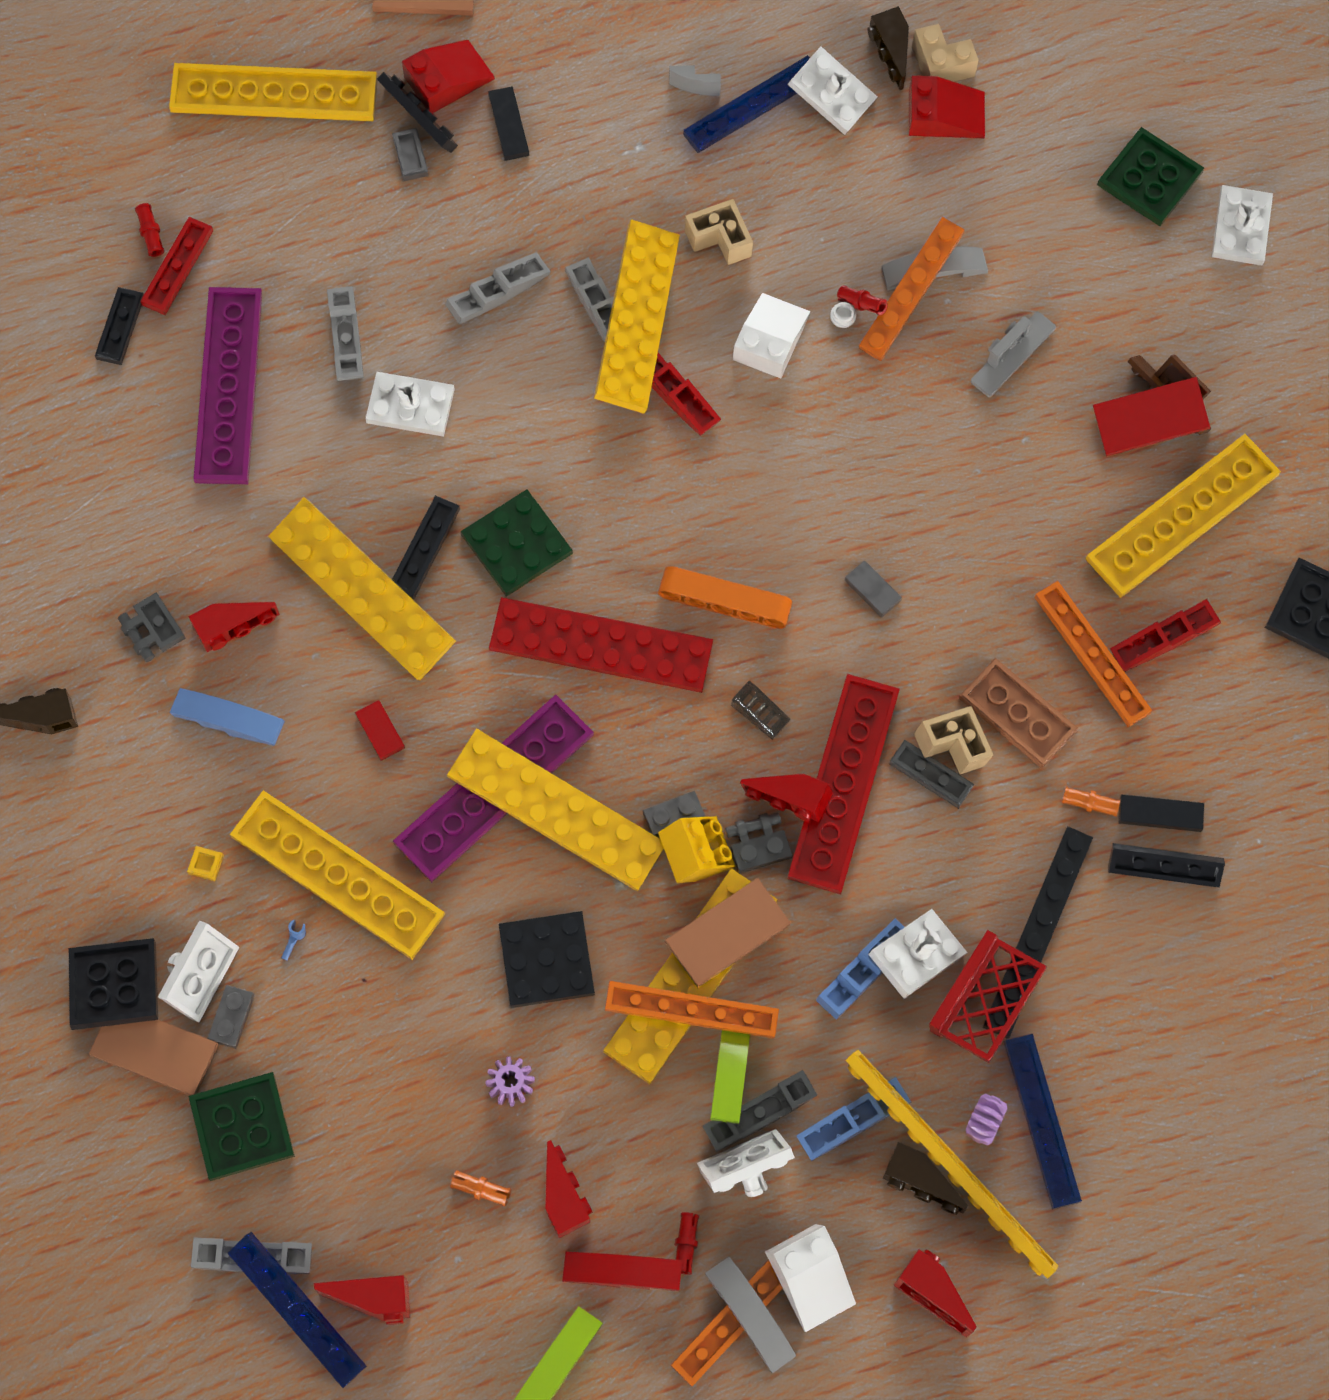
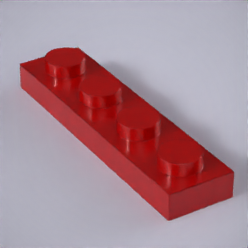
(177, 265)

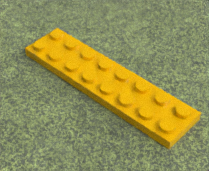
(273, 92)
(637, 317)
(1182, 515)
(362, 589)
(556, 809)
(337, 874)
(647, 1043)

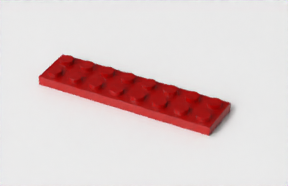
(601, 644)
(849, 769)

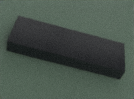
(508, 123)
(119, 326)
(1161, 813)

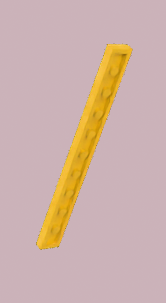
(958, 1173)

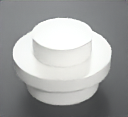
(843, 315)

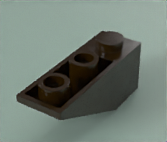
(890, 34)
(43, 714)
(917, 1173)

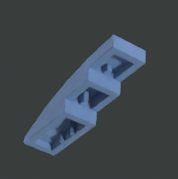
(227, 716)
(856, 976)
(846, 1123)

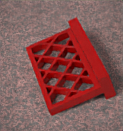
(963, 989)

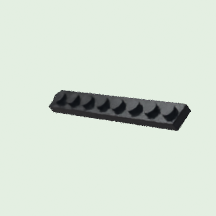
(1044, 917)

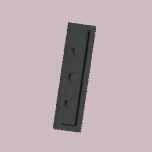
(425, 118)
(425, 545)
(1166, 865)

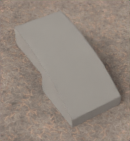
(685, 79)

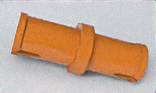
(1091, 801)
(480, 1188)

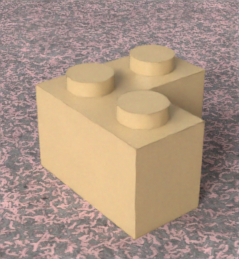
(936, 58)
(720, 226)
(960, 735)

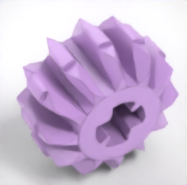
(520, 1078)
(986, 1119)

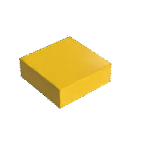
(205, 863)

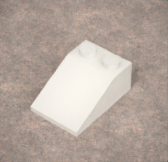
(770, 335)
(812, 1276)

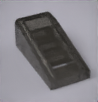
(753, 717)

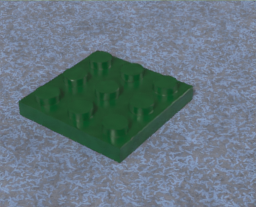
(1150, 176)
(516, 542)
(241, 1126)

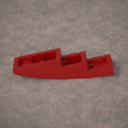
(683, 397)
(1165, 636)
(622, 1271)

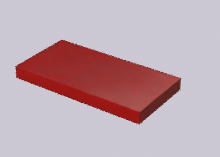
(1151, 416)

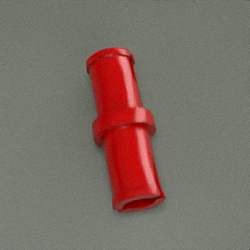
(149, 229)
(862, 300)
(687, 1241)

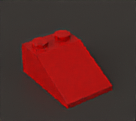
(445, 73)
(945, 109)
(932, 1288)
(378, 1297)

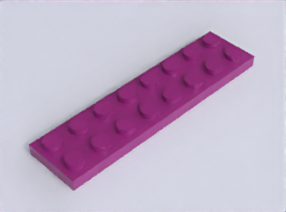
(228, 386)
(463, 817)

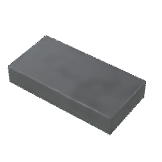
(410, 154)
(873, 589)

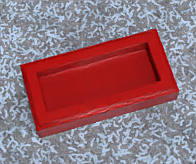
(379, 730)

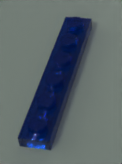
(743, 109)
(1042, 1122)
(297, 1309)

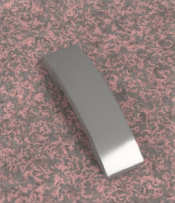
(963, 260)
(345, 333)
(213, 1255)
(751, 1314)

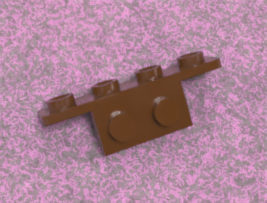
(1170, 372)

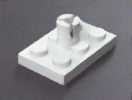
(832, 90)
(1242, 225)
(410, 404)
(917, 953)
(198, 971)
(746, 1163)

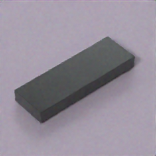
(931, 774)

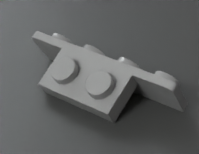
(1012, 351)

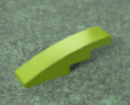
(730, 1077)
(560, 1357)

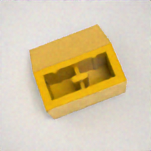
(696, 848)

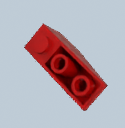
(226, 621)
(793, 792)
(562, 1202)

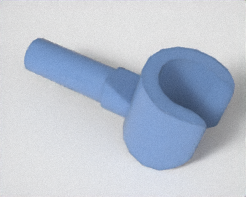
(294, 936)

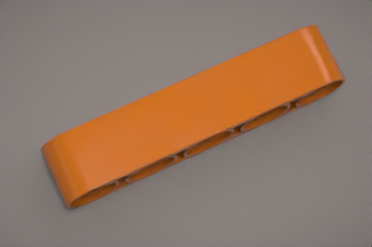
(725, 597)

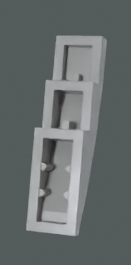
(499, 288)
(591, 293)

